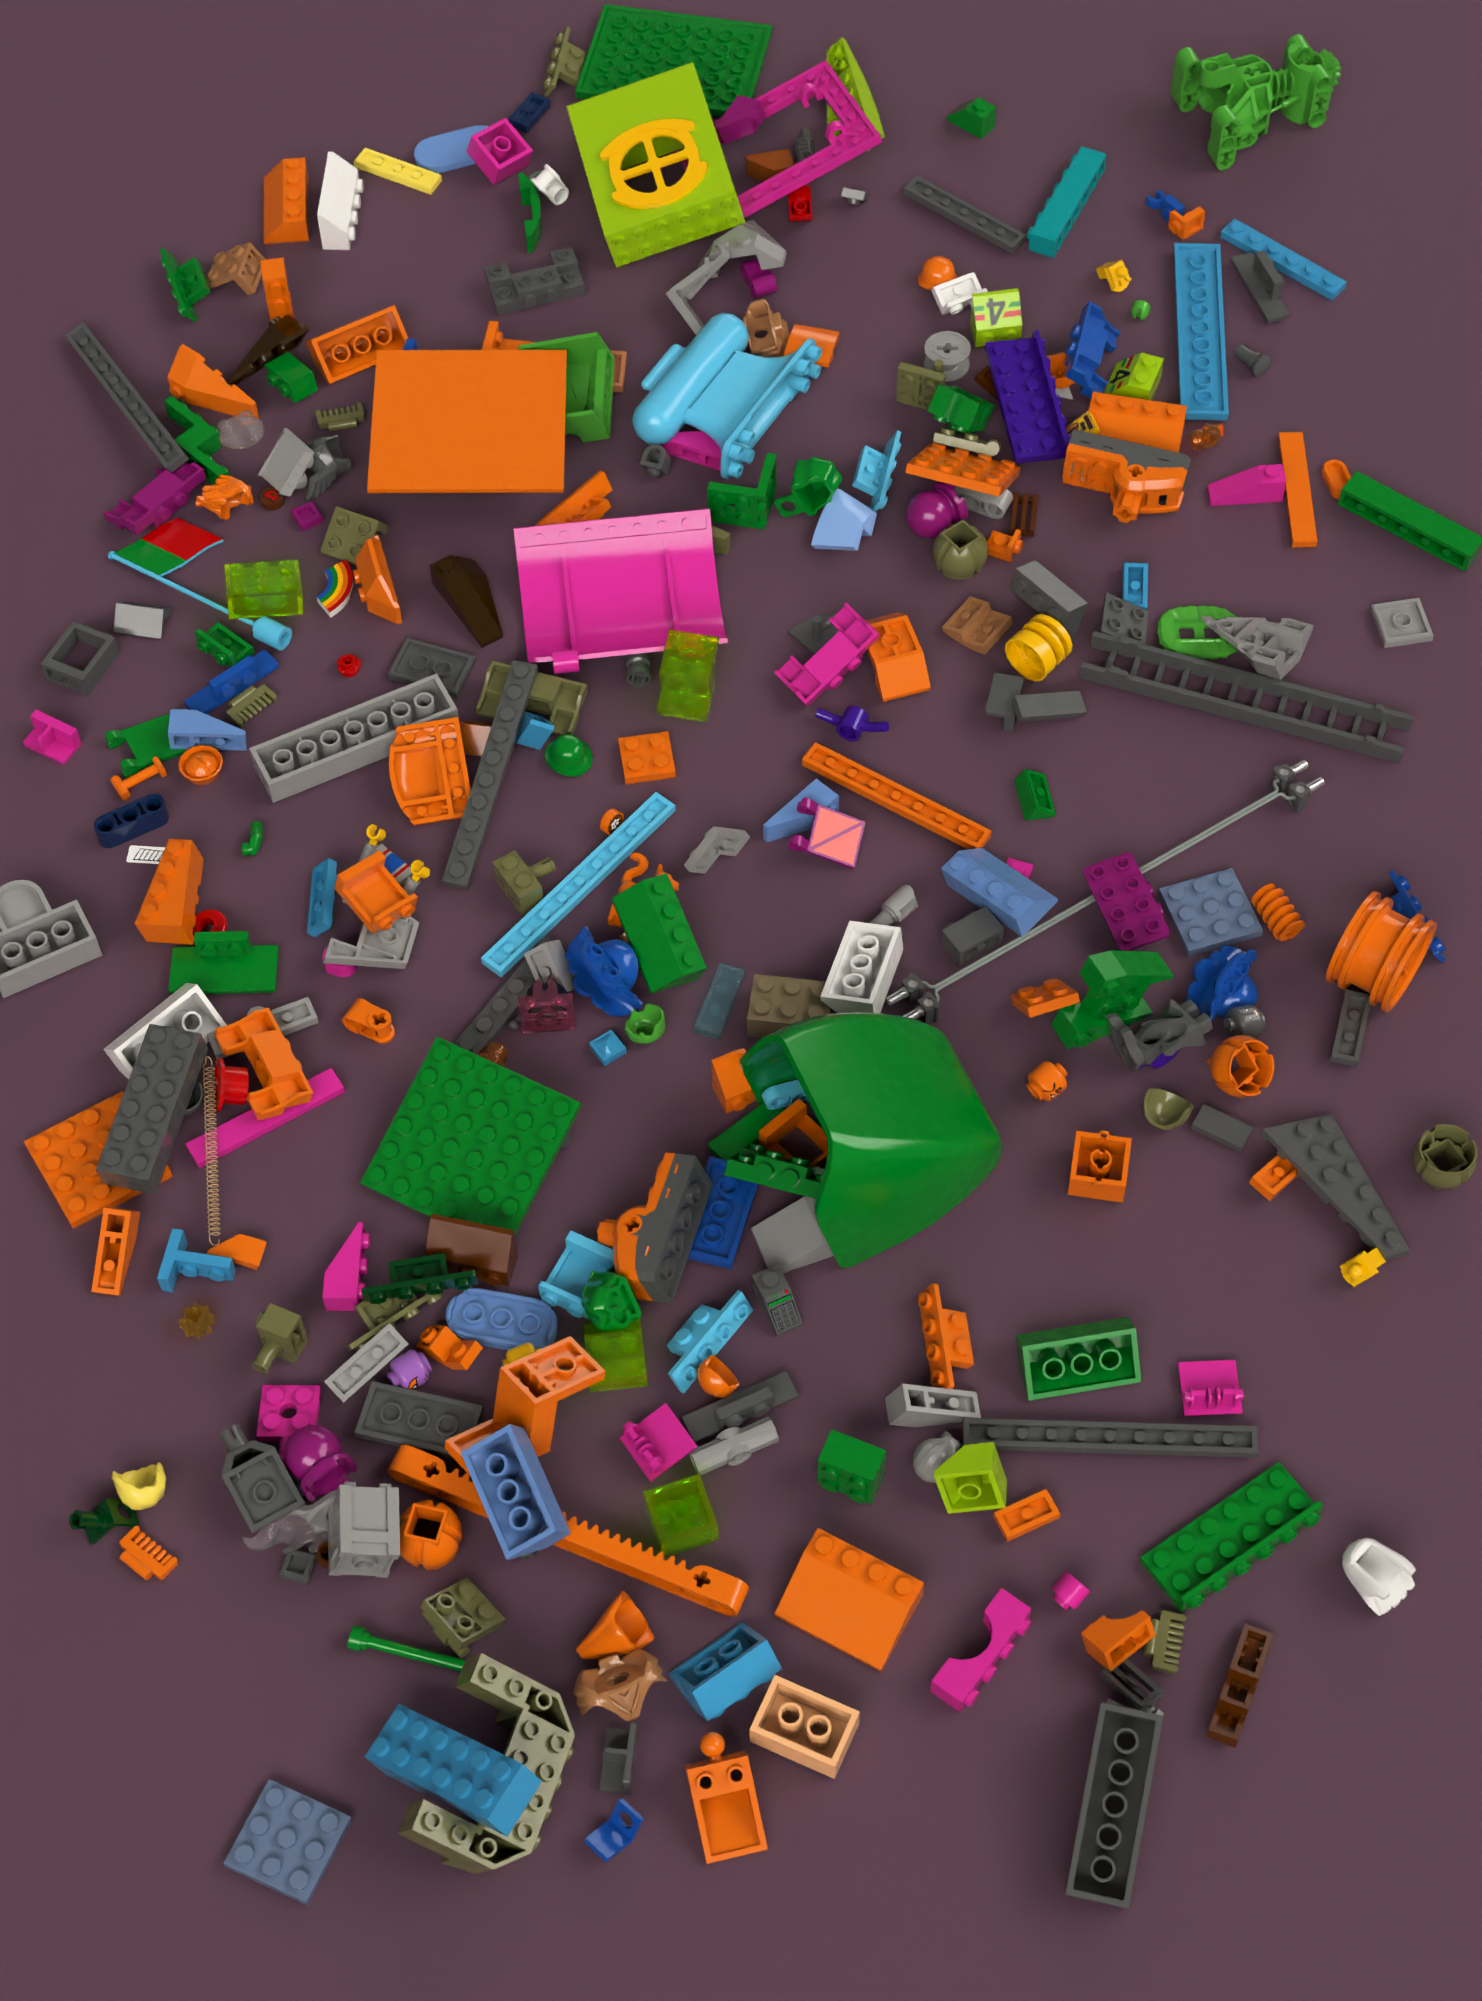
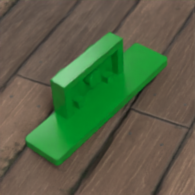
(187, 283)

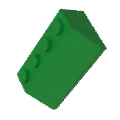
(659, 934)
(1079, 1358)

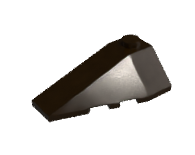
(280, 337)
(468, 595)

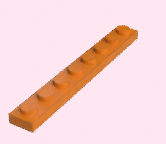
(896, 797)

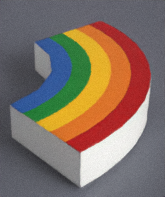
(338, 589)

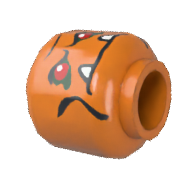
(1047, 1081)

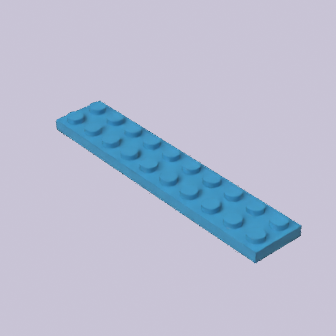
(1200, 331)

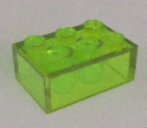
(263, 589)

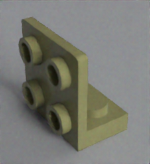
(348, 534)

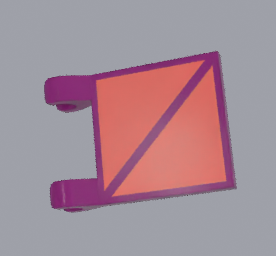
(832, 834)

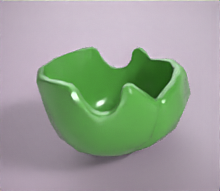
(646, 1025)

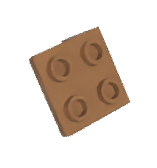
(237, 264)

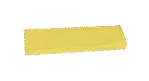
(398, 171)

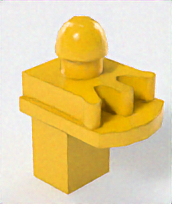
(1116, 275)
(1362, 1266)

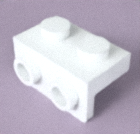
(956, 293)

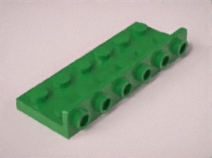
(1231, 1537)

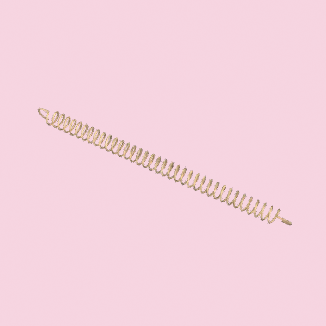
(211, 1098)

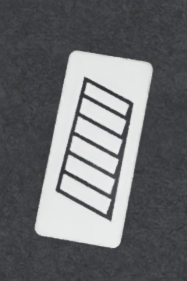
(145, 854)

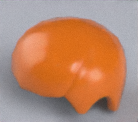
(716, 1378)

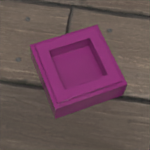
(306, 516)

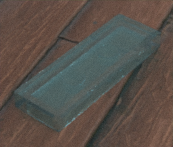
(719, 1001)

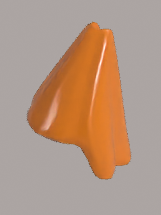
(617, 1631)

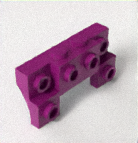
(157, 499)

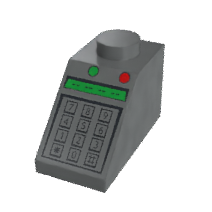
(776, 1300)

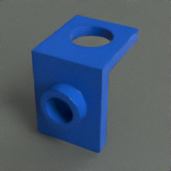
(614, 1834)

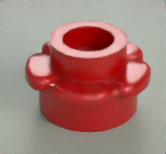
(348, 665)

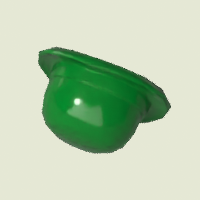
(568, 756)

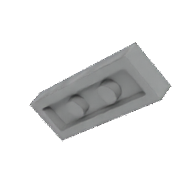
(366, 1362)

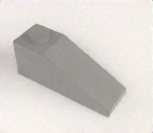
(930, 1406)

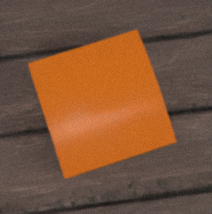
(824, 338)

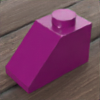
(740, 119)

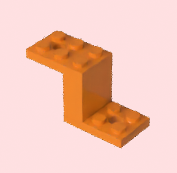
(530, 1395)

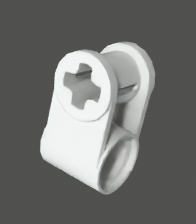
(550, 185)

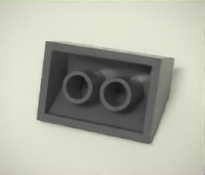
(1048, 595)

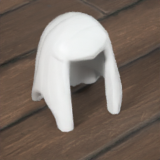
(1378, 1574)

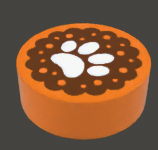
(611, 821)

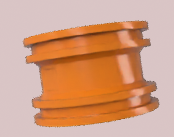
(1380, 951)

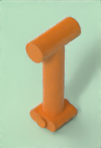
(123, 786)

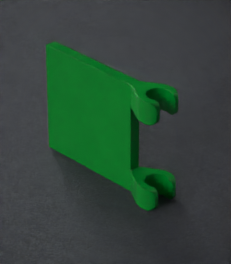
(145, 742)

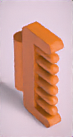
(140, 1560)

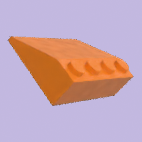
(1139, 420)
(850, 1599)

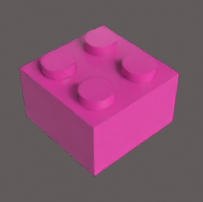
(499, 151)

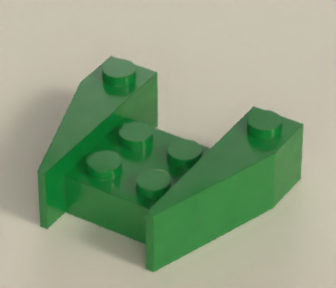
(1115, 986)

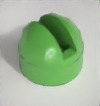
(1140, 309)

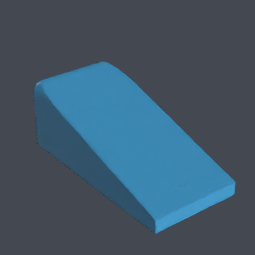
(1135, 583)

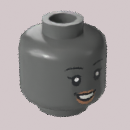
(1244, 1021)

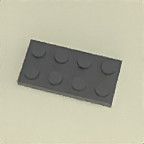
(414, 1418)

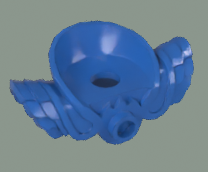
(604, 973)
(1223, 981)

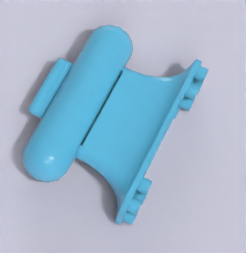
(722, 390)

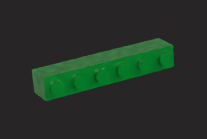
(1410, 521)

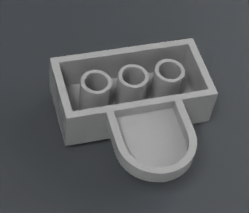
(39, 940)

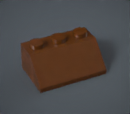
(473, 1247)

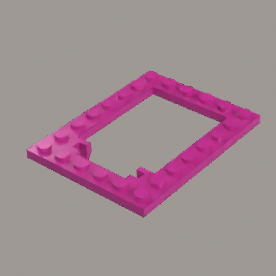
(855, 137)

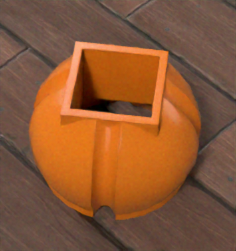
(1254, 1069)
(426, 1551)

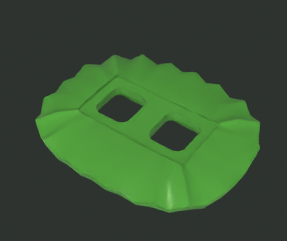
(1190, 618)

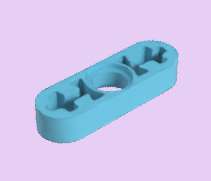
(783, 1095)

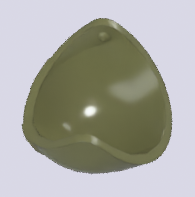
(1166, 1109)

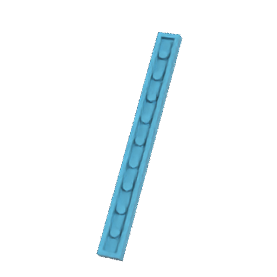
(578, 884)

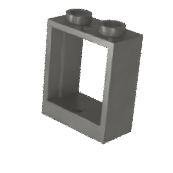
(74, 678)

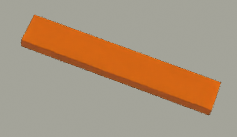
(1297, 490)

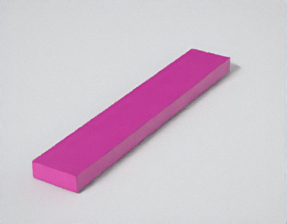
(247, 1127)

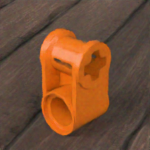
(369, 1021)

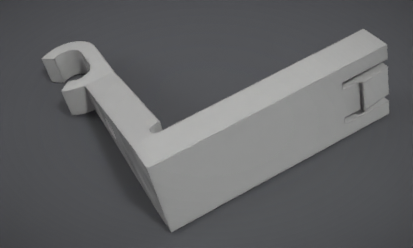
(691, 285)

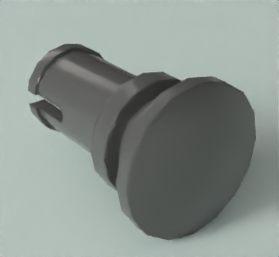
(1256, 361)

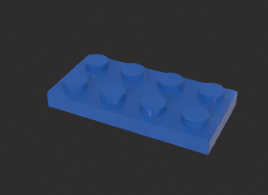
(723, 1217)

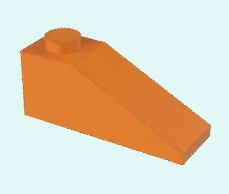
(114, 1249)

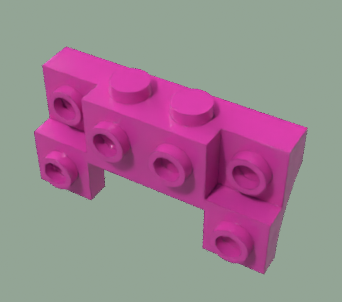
(833, 660)

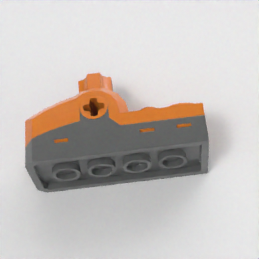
(1134, 474)
(656, 1238)

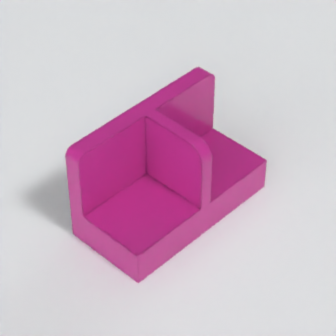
(52, 738)

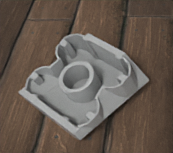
(287, 464)

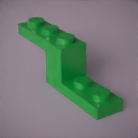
(198, 440)

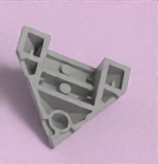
(745, 241)
(1266, 645)

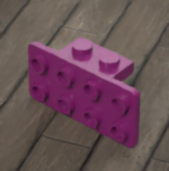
(1126, 902)

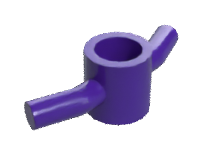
(852, 723)

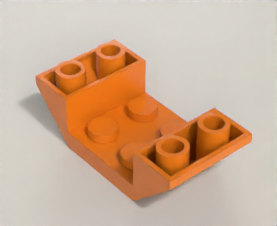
(897, 658)

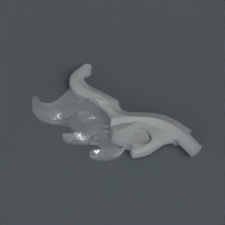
(296, 1528)

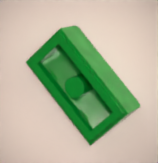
(1034, 795)

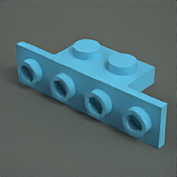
(874, 471)
(705, 1336)

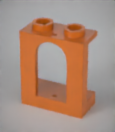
(788, 1120)

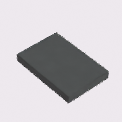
(420, 660)

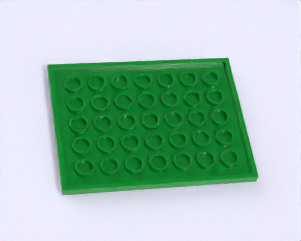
(645, 42)

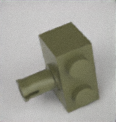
(520, 880)
(280, 1335)

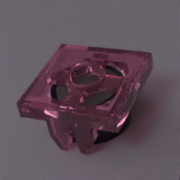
(546, 1008)

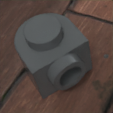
(656, 460)

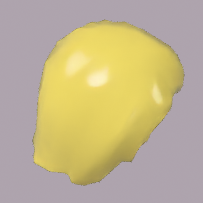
(141, 1487)

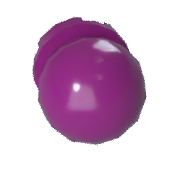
(935, 510)
(317, 1460)

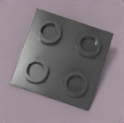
(1123, 619)

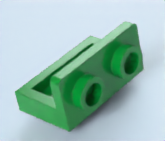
(223, 645)

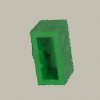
(291, 377)

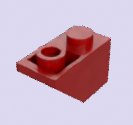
(800, 205)

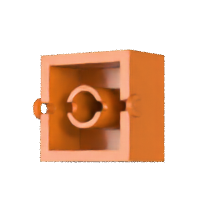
(1099, 1166)

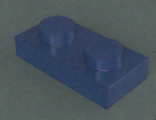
(529, 112)

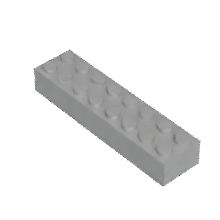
(347, 738)

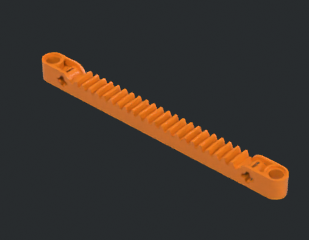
(721, 1593)

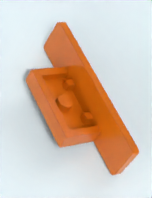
(583, 504)
(945, 1338)

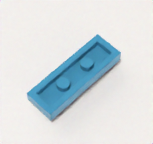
(322, 897)

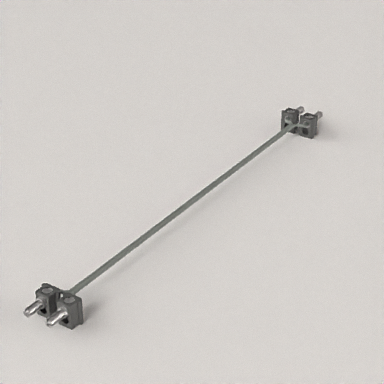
(1281, 781)

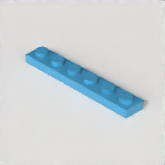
(1284, 259)

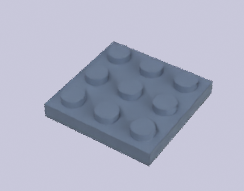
(1210, 912)
(288, 1842)

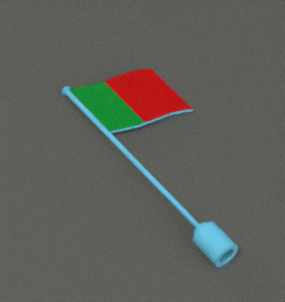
(173, 547)

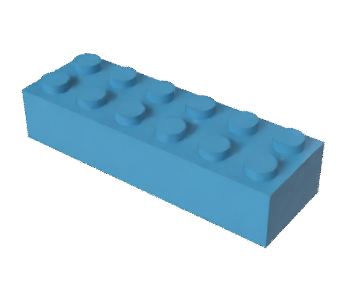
(453, 1769)

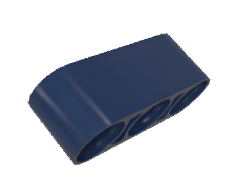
(131, 821)

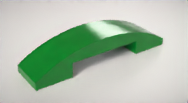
(530, 197)

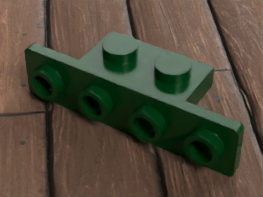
(419, 1276)

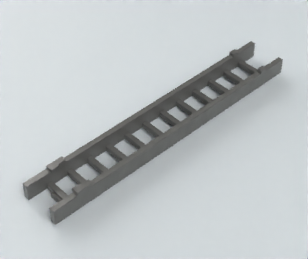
(1131, 648)

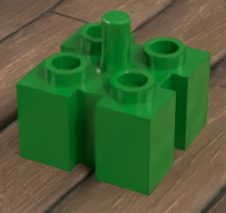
(960, 409)

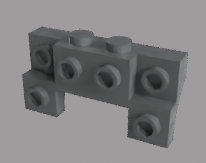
(537, 285)

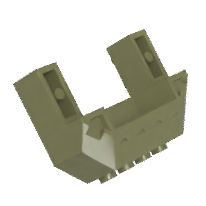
(538, 1740)

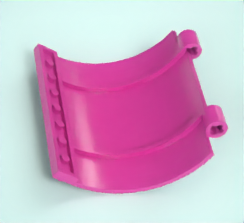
(616, 585)

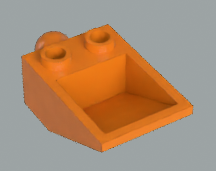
(727, 1808)

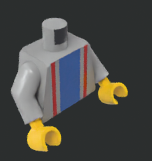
(406, 876)

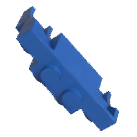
(1087, 348)

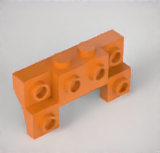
(271, 1060)

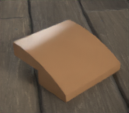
(977, 625)

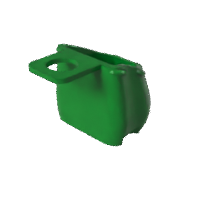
(812, 486)
(609, 1301)

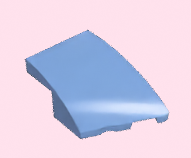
(843, 523)

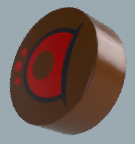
(271, 499)

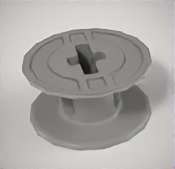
(952, 350)

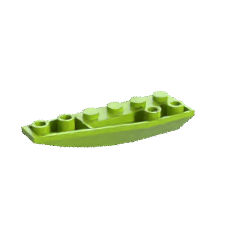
(848, 71)

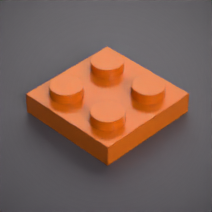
(646, 757)
(1044, 998)

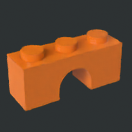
(276, 288)

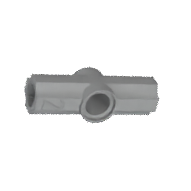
(733, 1446)

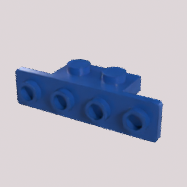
(232, 682)
(1409, 906)

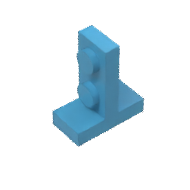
(191, 1264)

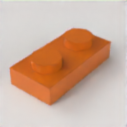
(1273, 1177)
(1026, 1515)

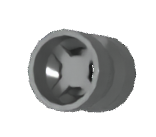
(638, 669)

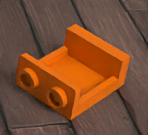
(374, 893)

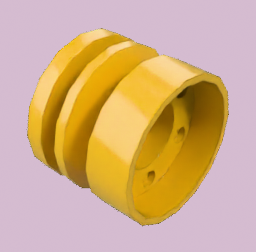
(1038, 647)

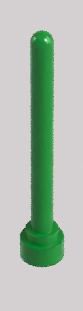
(362, 1640)

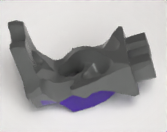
(1170, 1029)

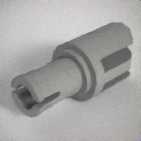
(897, 907)

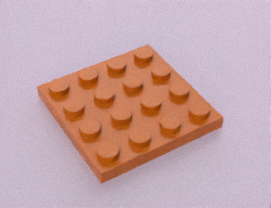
(964, 469)
(69, 1160)

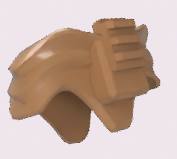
(760, 318)
(618, 1683)

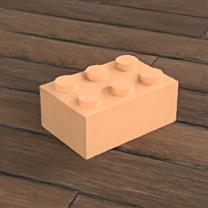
(804, 1726)

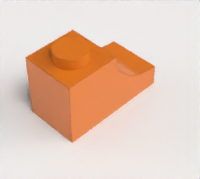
(1117, 1639)

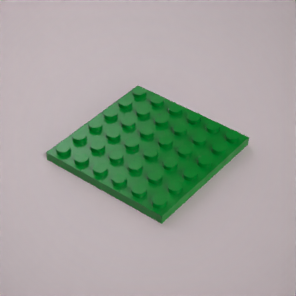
(471, 1140)

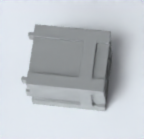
(363, 1530)

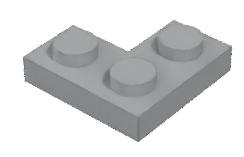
(715, 843)

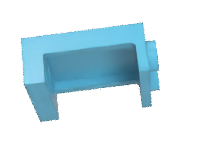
(573, 1271)

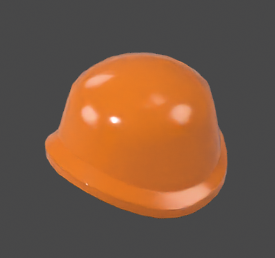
(936, 272)

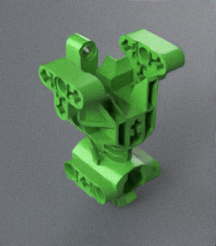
(1247, 91)

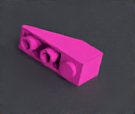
(346, 1272)

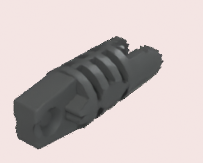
(804, 145)

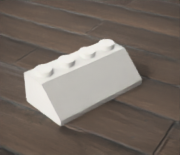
(339, 203)
(863, 968)
(183, 1010)

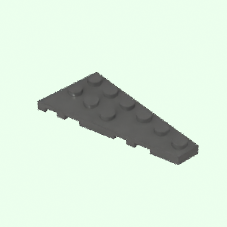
(1336, 1176)

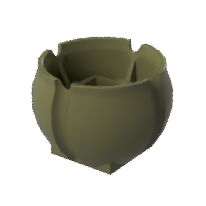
(964, 561)
(1455, 1146)

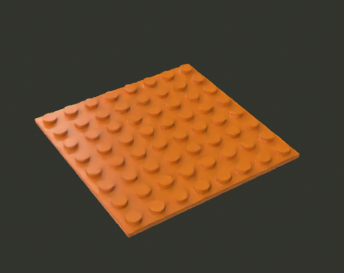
(468, 421)

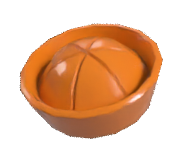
(201, 764)

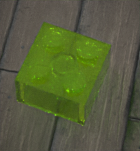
(681, 1515)

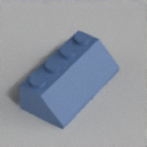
(999, 887)
(515, 1492)

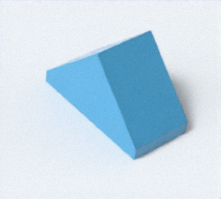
(534, 731)

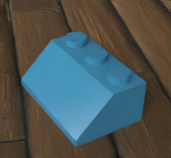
(725, 1671)

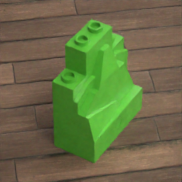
(587, 384)

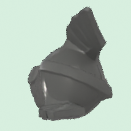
(326, 466)

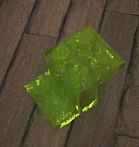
(687, 675)
(619, 1355)

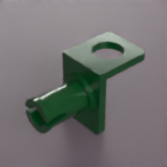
(102, 1519)

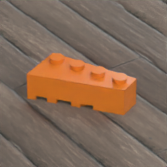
(172, 895)

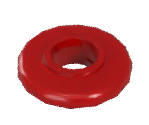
(210, 917)

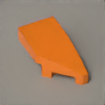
(242, 1249)

